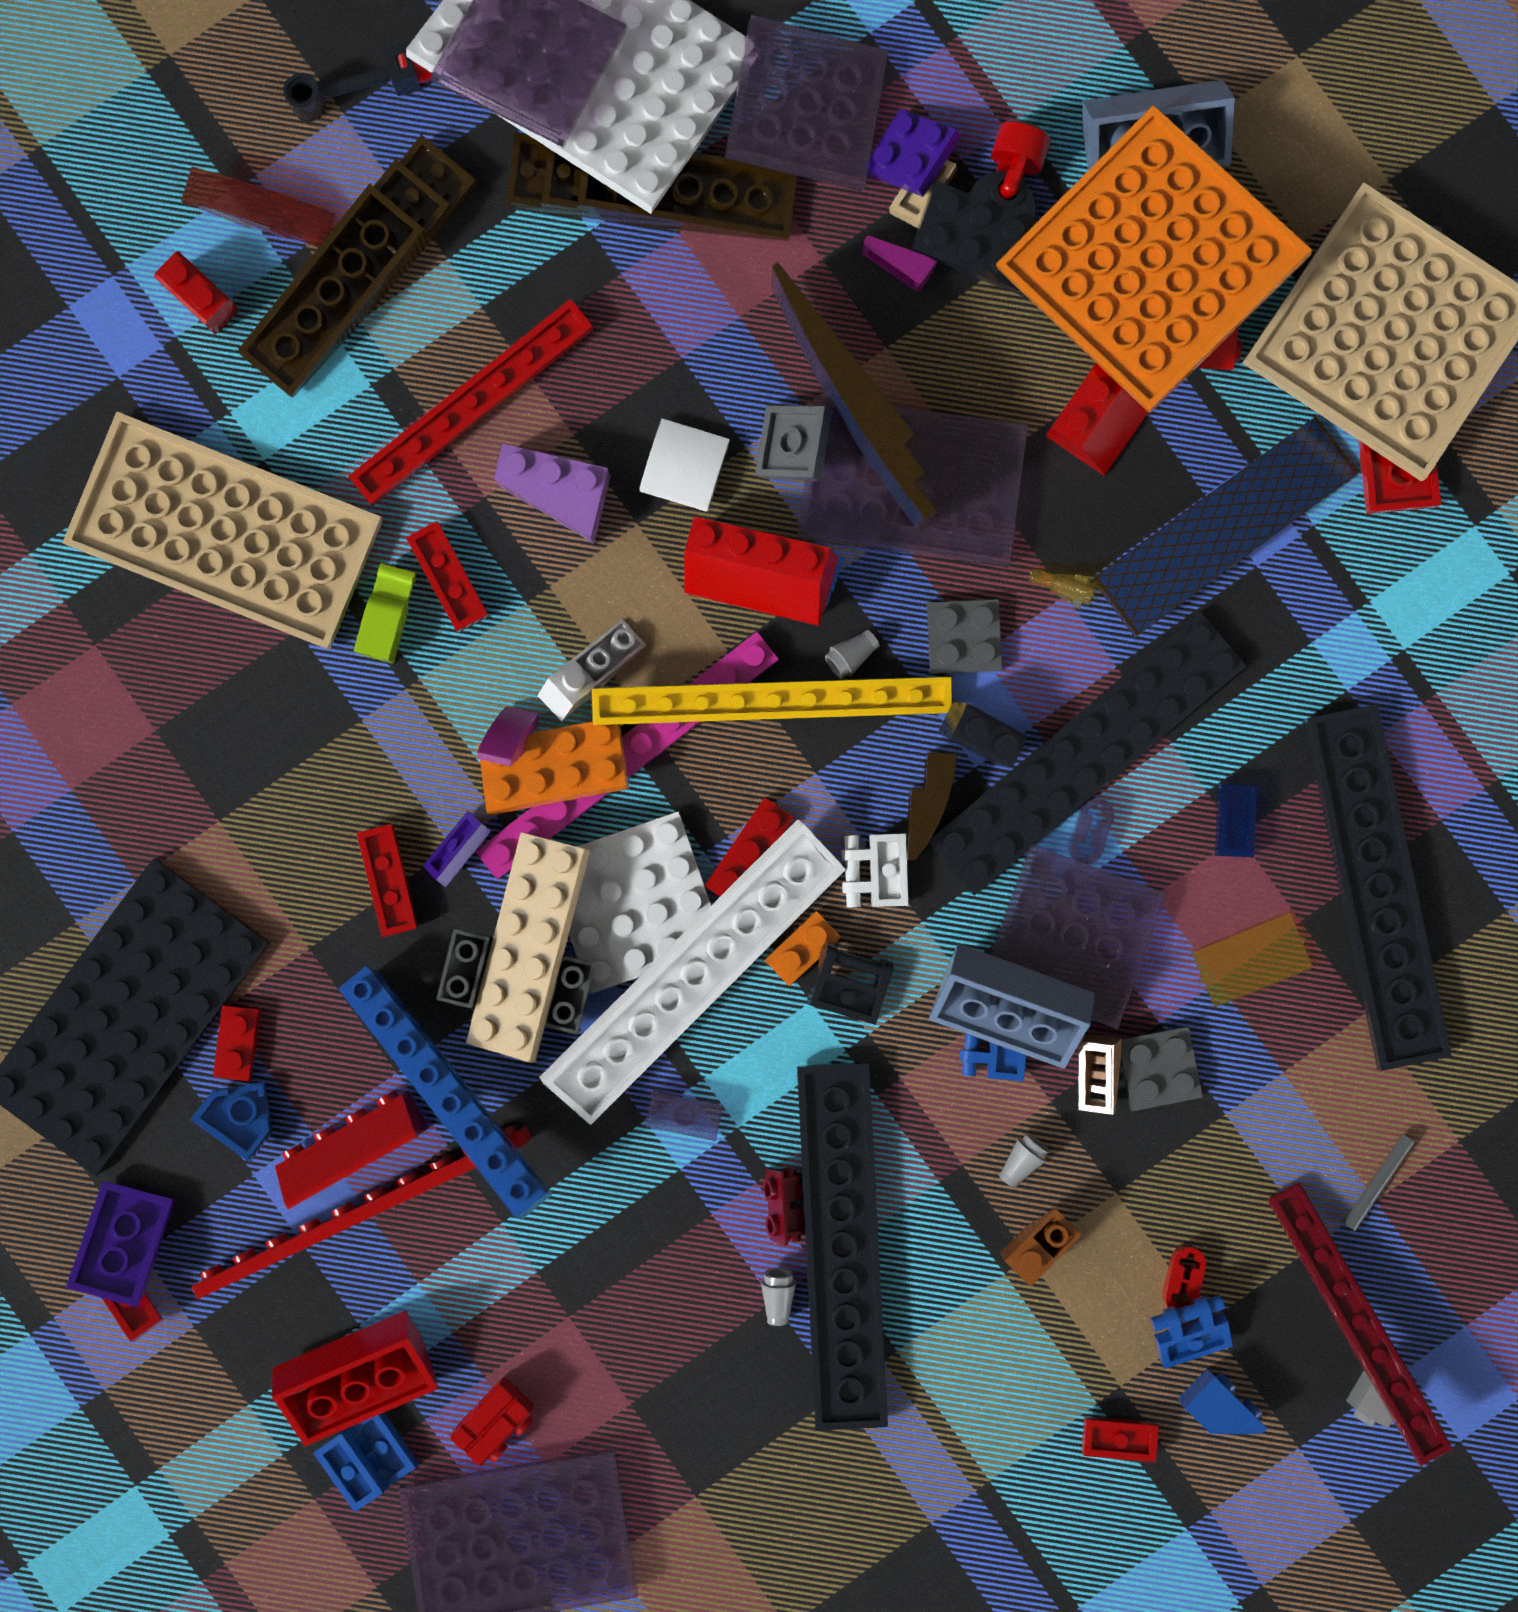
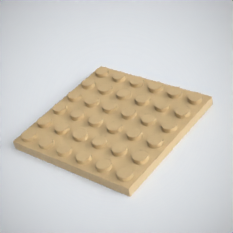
(1391, 332)

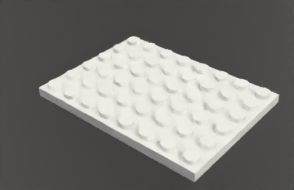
(653, 99)

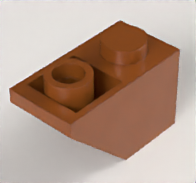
(1040, 1245)

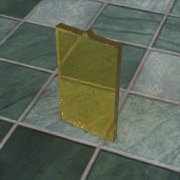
(1251, 960)

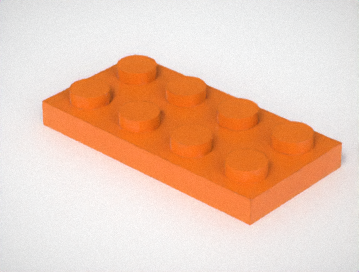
(558, 768)

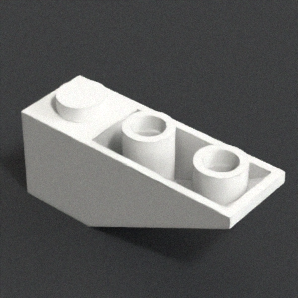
(590, 669)

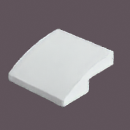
(684, 465)

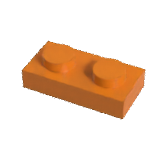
(801, 948)

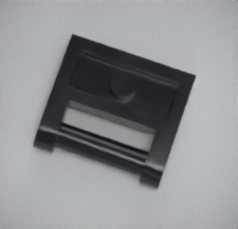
(847, 995)

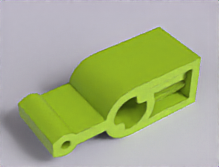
(385, 614)

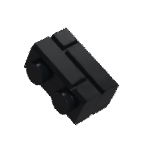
(982, 734)

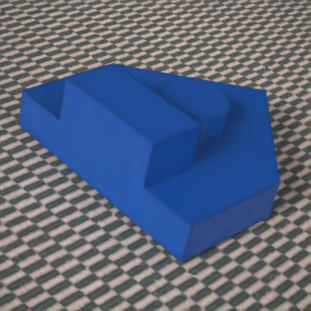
(237, 1118)

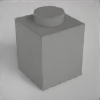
(1368, 1403)

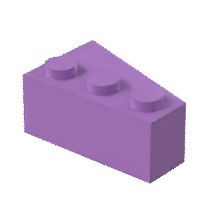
(556, 486)

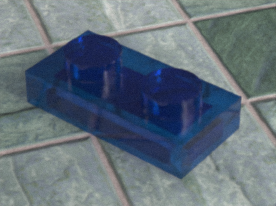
(1235, 821)

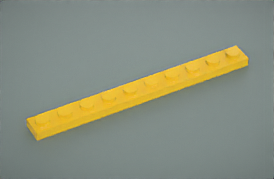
(771, 700)

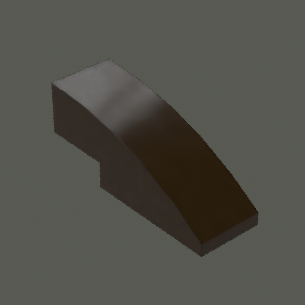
(928, 803)

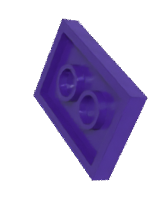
(120, 1244)

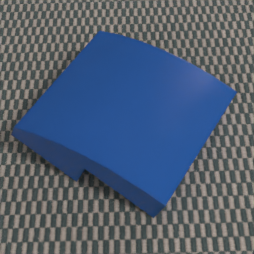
(366, 1460)

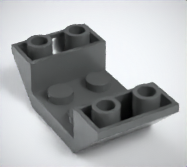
(466, 968)

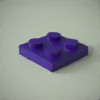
(912, 152)

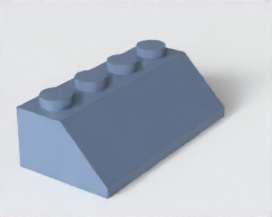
(1198, 110)
(1012, 1006)

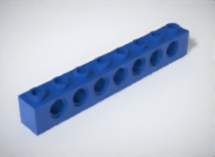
(445, 1092)

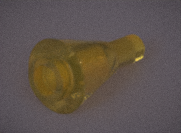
(1072, 588)

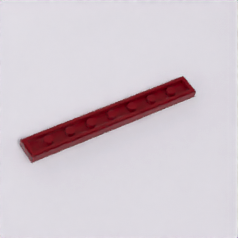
(1360, 1324)

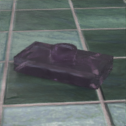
(684, 1115)

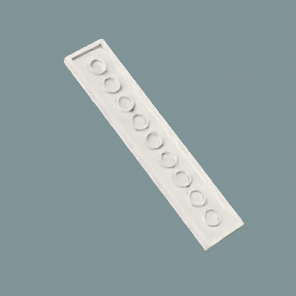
(693, 972)

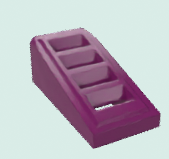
(904, 264)

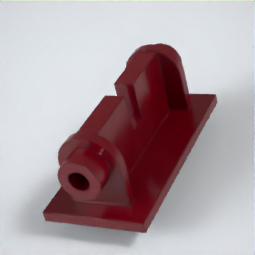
(780, 1189)

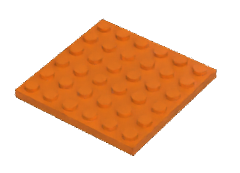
(1153, 259)

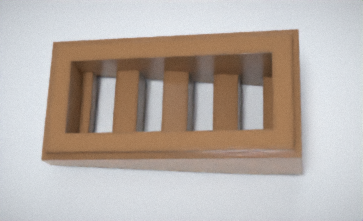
(1111, 1059)

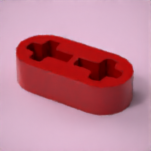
(1175, 1276)

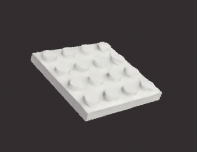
(636, 899)

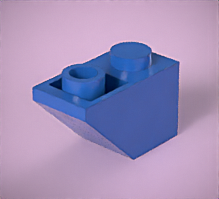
(1218, 1409)

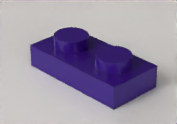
(457, 848)

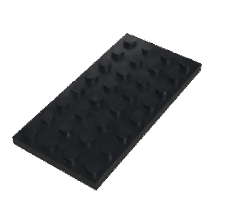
(127, 1016)

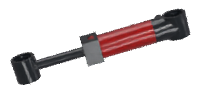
(400, 69)

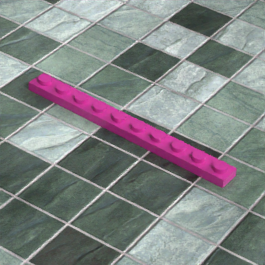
(640, 747)

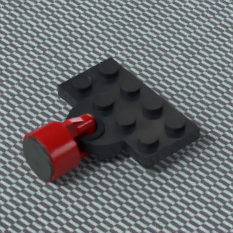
(982, 225)

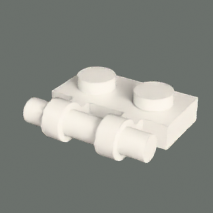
(887, 870)

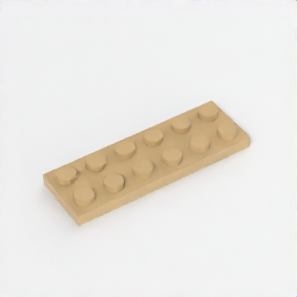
(528, 947)

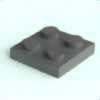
(793, 442)
(964, 637)
(1159, 1068)

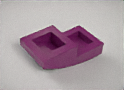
(506, 736)

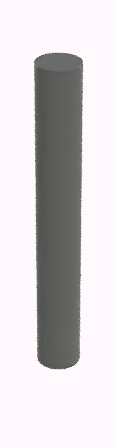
(1379, 1182)

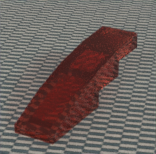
(257, 207)

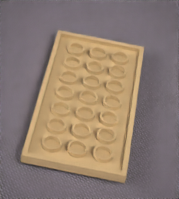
(223, 530)

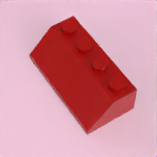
(1097, 421)
(758, 570)
(349, 1148)
(353, 1378)

